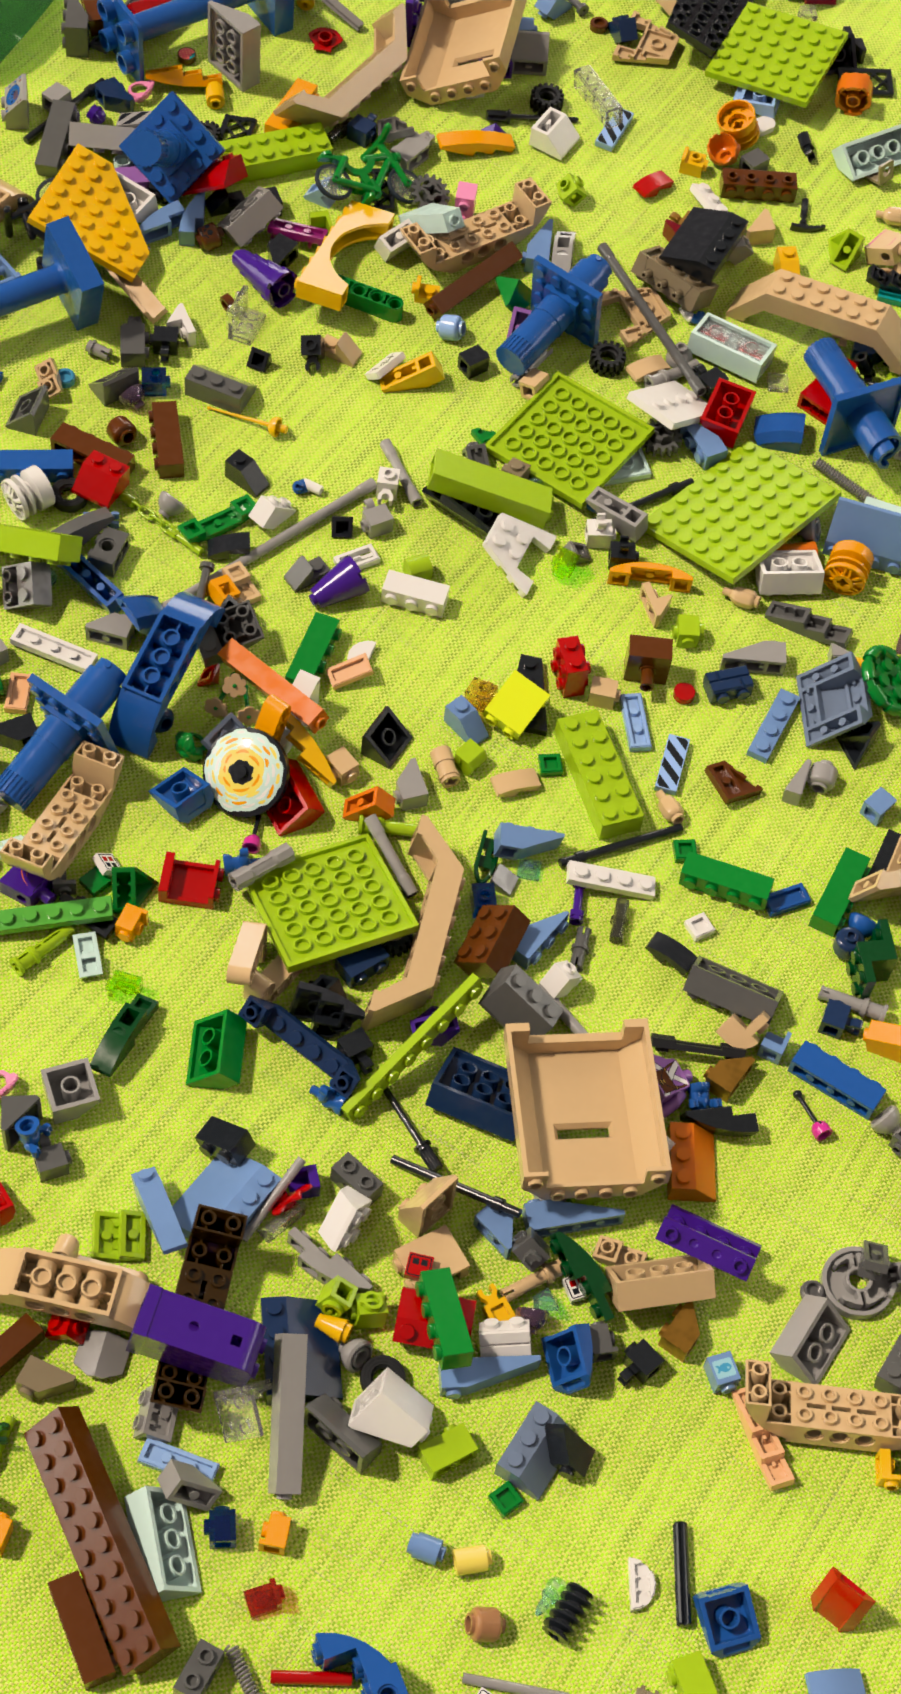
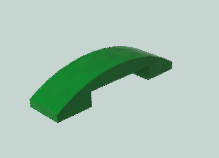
(218, 523)

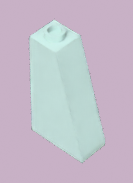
(435, 218)

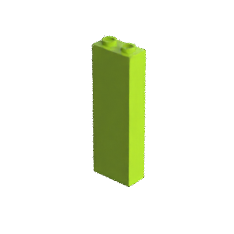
(490, 488)

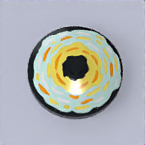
(246, 772)

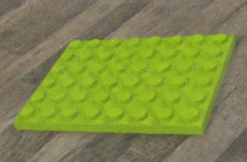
(741, 511)

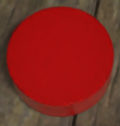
(684, 693)

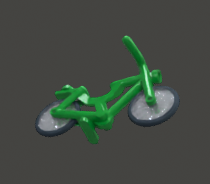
(336, 184)

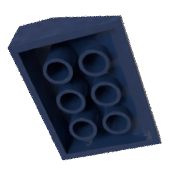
(474, 1093)
(299, 1316)

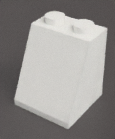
(392, 1411)

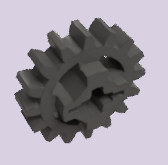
(428, 190)
(663, 440)

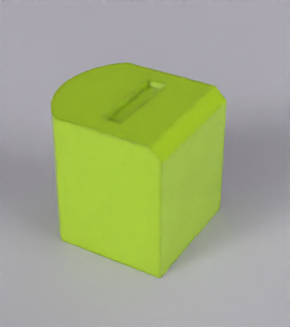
(418, 566)
(469, 757)

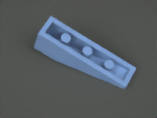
(158, 1210)
(554, 1216)
(484, 1373)

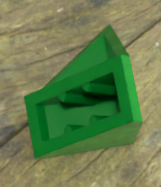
(514, 292)
(130, 886)

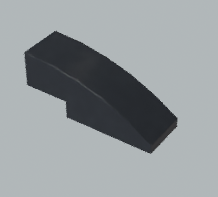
(722, 1121)

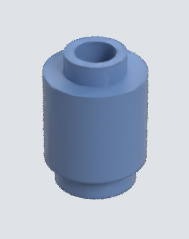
(426, 1548)

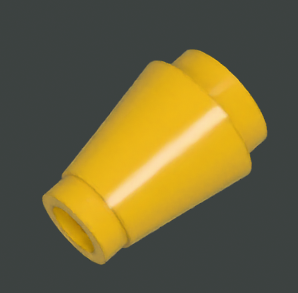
(334, 1327)

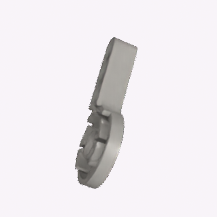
(838, 1285)

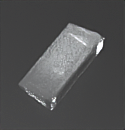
(281, 1222)

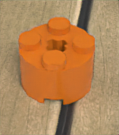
(854, 93)

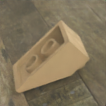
(428, 1204)

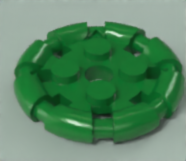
(883, 677)

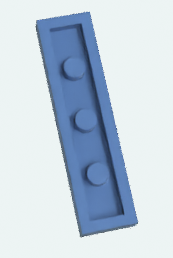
(773, 726)

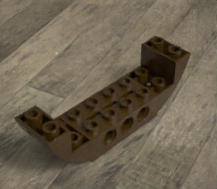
(205, 1278)

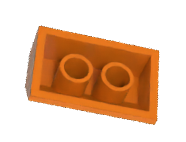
(691, 1163)

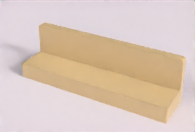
(142, 297)

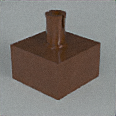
(648, 660)

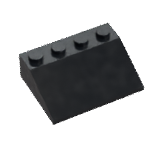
(704, 242)

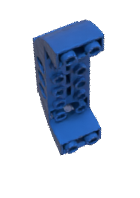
(160, 670)
(368, 1665)

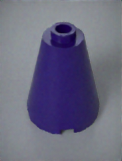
(339, 584)

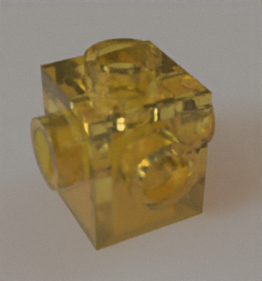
(480, 693)

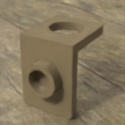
(881, 176)

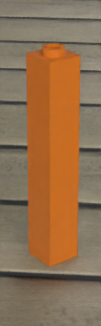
(270, 682)

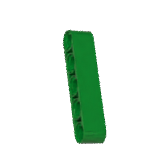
(373, 301)

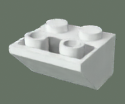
(554, 134)
(344, 1218)

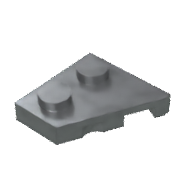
(398, 130)

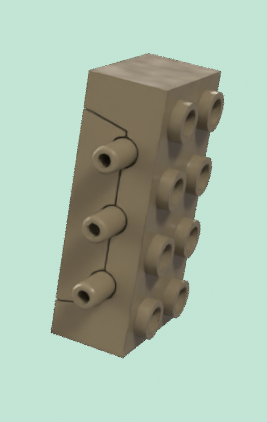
(673, 282)

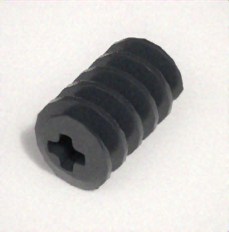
(566, 1612)

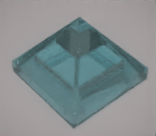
(529, 869)
(545, 1300)

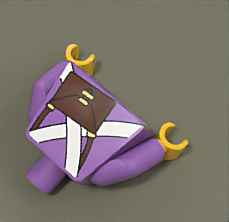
(672, 1083)

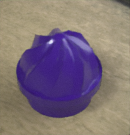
(96, 115)

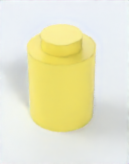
(471, 1559)

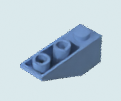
(704, 445)
(519, 842)
(538, 937)

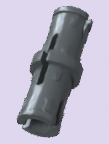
(580, 947)

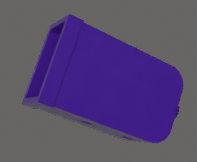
(197, 1337)

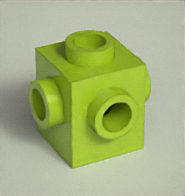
(568, 187)

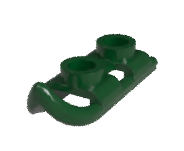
(485, 862)

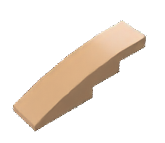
(765, 1447)

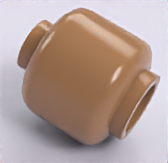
(484, 1624)

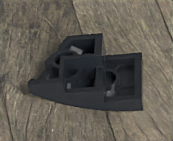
(326, 1010)

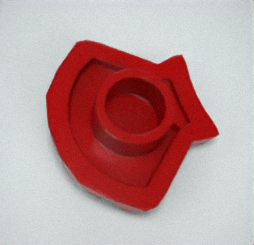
(325, 39)

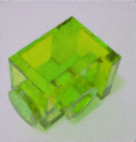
(564, 562)

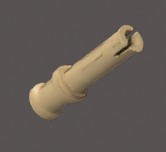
(546, 1274)

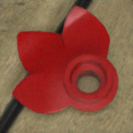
(289, 1199)

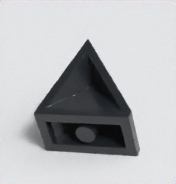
(858, 741)

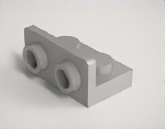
(154, 1419)

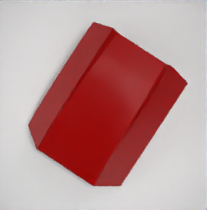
(841, 1601)

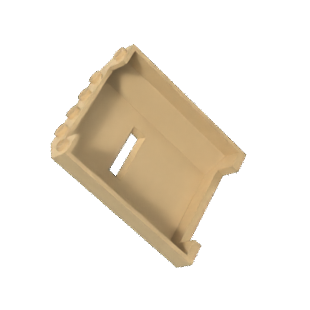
(459, 35)
(586, 1085)

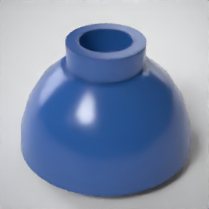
(862, 923)

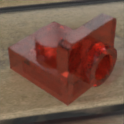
(264, 1599)

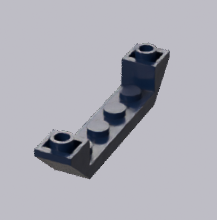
(304, 1040)

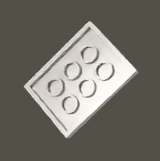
(669, 404)

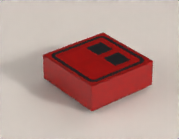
(417, 1263)

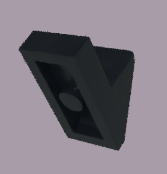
(222, 202)

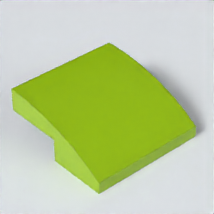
(118, 1236)

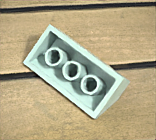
(867, 153)
(164, 1541)

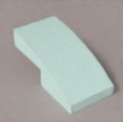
(87, 954)

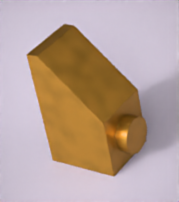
(728, 1076)

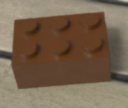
(492, 940)

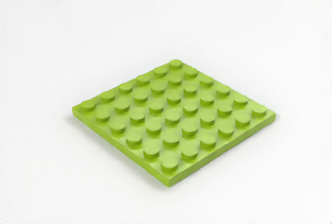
(776, 54)
(570, 438)
(331, 903)

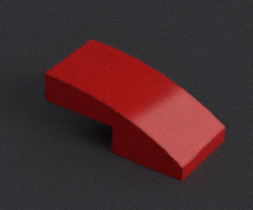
(652, 183)

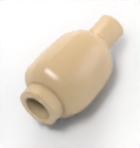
(890, 216)
(742, 597)
(670, 808)

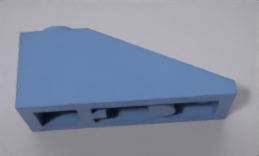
(539, 245)

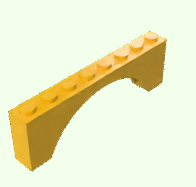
(319, 280)

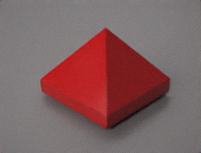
(209, 676)

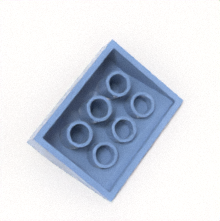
(871, 526)
(228, 1188)

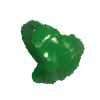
(186, 747)

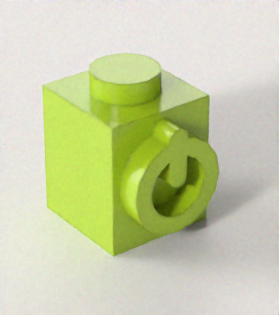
(688, 631)
(336, 1296)
(369, 1310)

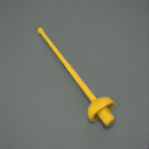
(274, 426)

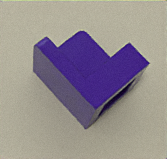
(307, 1175)

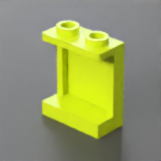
(515, 705)

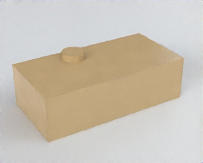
(660, 1282)

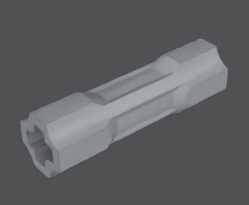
(274, 859)

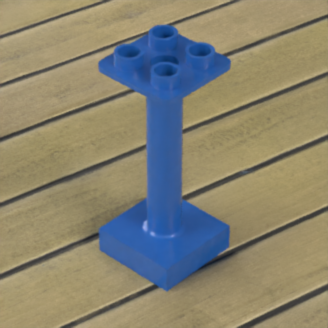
(127, 31)
(65, 273)

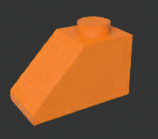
(369, 802)

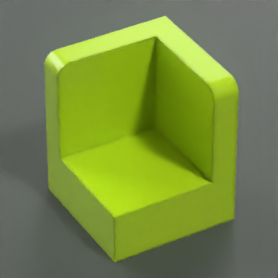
(320, 219)

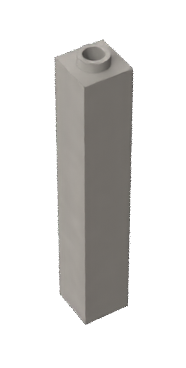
(287, 1415)

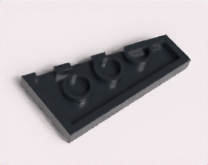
(532, 669)

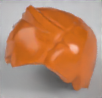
(723, 149)

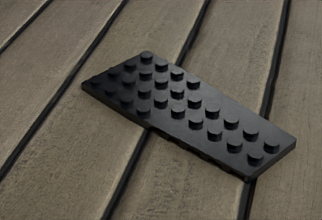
(705, 21)

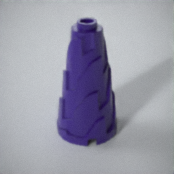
(267, 277)

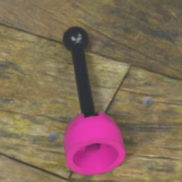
(252, 841)
(820, 1129)

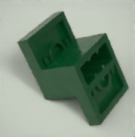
(872, 960)

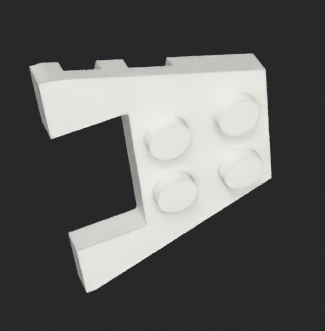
(508, 543)

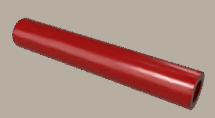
(322, 1678)

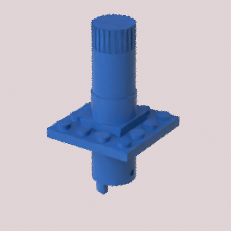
(172, 147)
(558, 304)
(858, 412)
(66, 724)

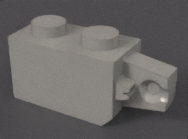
(414, 150)

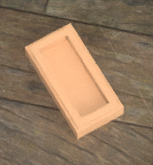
(349, 671)
(17, 694)

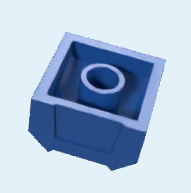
(780, 431)
(141, 610)
(183, 795)
(569, 1358)
(728, 1619)

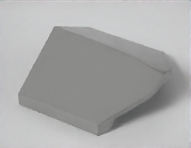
(102, 1354)

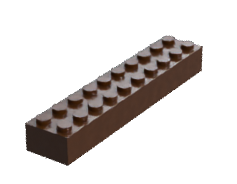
(101, 1541)

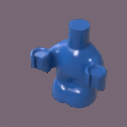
(233, 863)
(699, 1097)
(329, 1098)
(29, 1133)

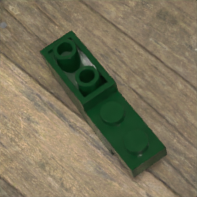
(122, 1033)
(579, 1264)

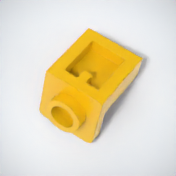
(422, 291)
(885, 1471)

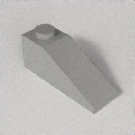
(625, 517)
(761, 658)

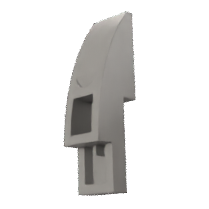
(563, 249)
(317, 1264)

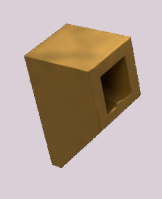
(682, 1333)

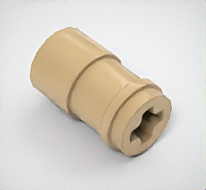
(445, 766)

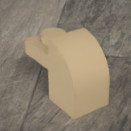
(740, 1035)

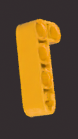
(273, 716)

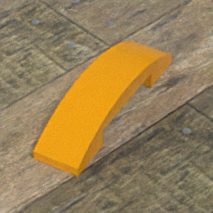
(653, 572)

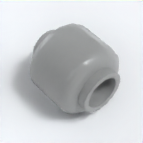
(822, 776)

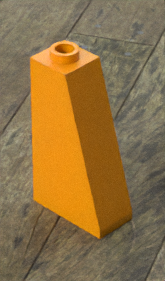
(883, 1039)

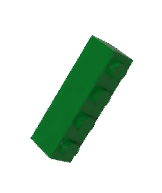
(315, 646)
(726, 881)
(834, 900)
(445, 1319)

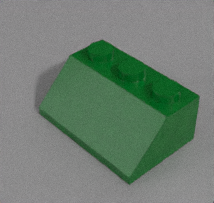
(217, 1051)

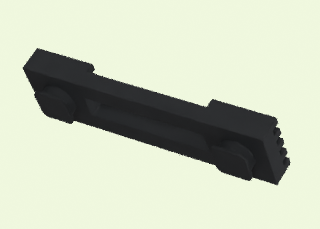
(665, 1042)

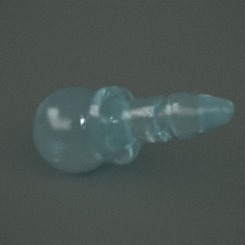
(550, 1594)

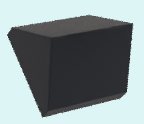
(259, 359)
(342, 526)

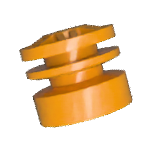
(740, 121)
(848, 567)

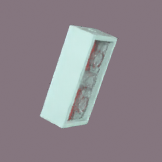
(731, 347)

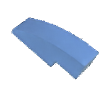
(191, 220)
(161, 222)

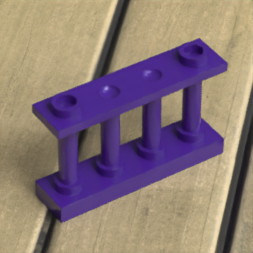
(708, 1242)

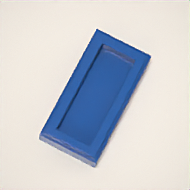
(787, 900)

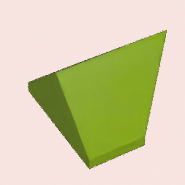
(845, 248)

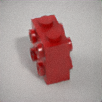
(570, 666)

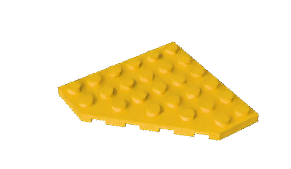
(99, 210)

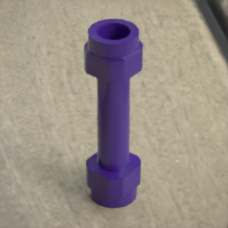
(577, 914)

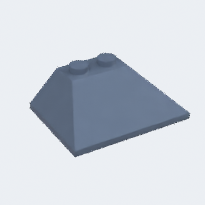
(833, 699)

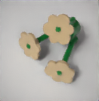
(235, 686)

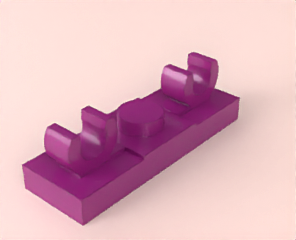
(297, 231)

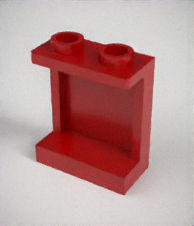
(190, 882)

